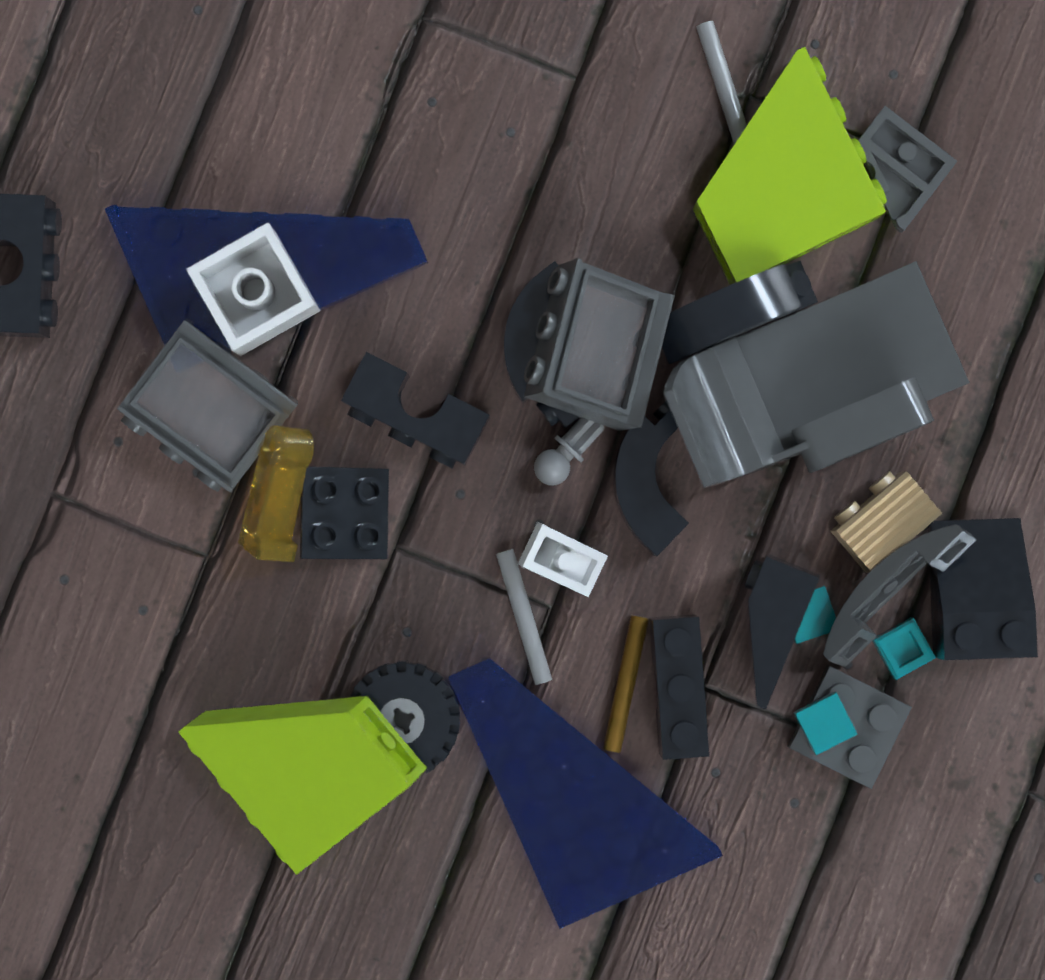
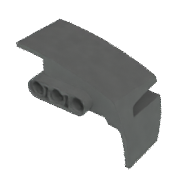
(817, 381)

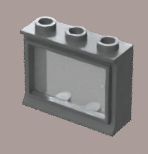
(598, 345)
(205, 407)

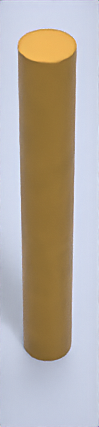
(625, 683)

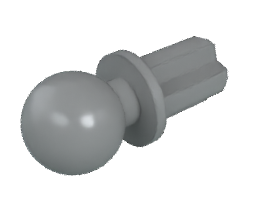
(554, 464)

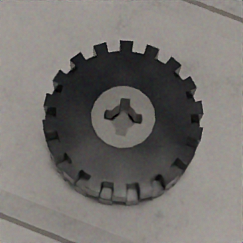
(420, 694)

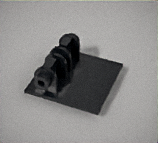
(344, 513)

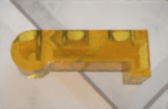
(276, 494)

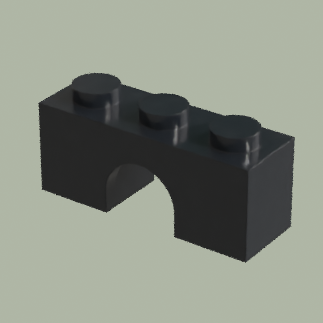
(27, 302)
(377, 396)
(679, 687)

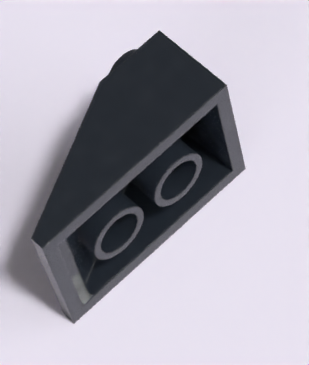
(985, 596)
(776, 612)

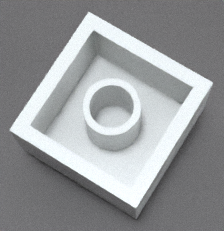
(253, 289)

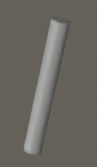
(722, 79)
(524, 617)

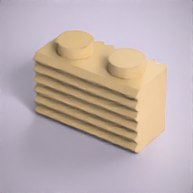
(885, 519)

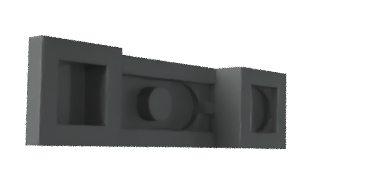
(850, 632)

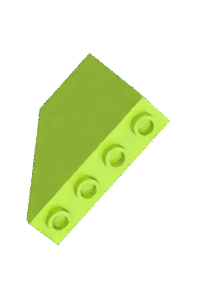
(788, 179)
(305, 768)

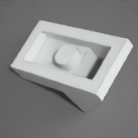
(562, 559)

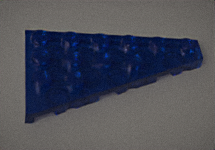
(331, 254)
(578, 812)

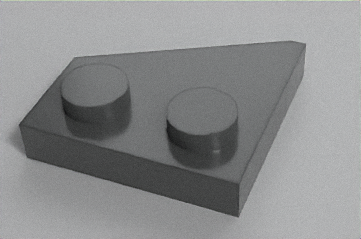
(904, 165)

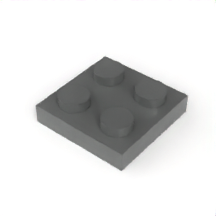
(875, 718)

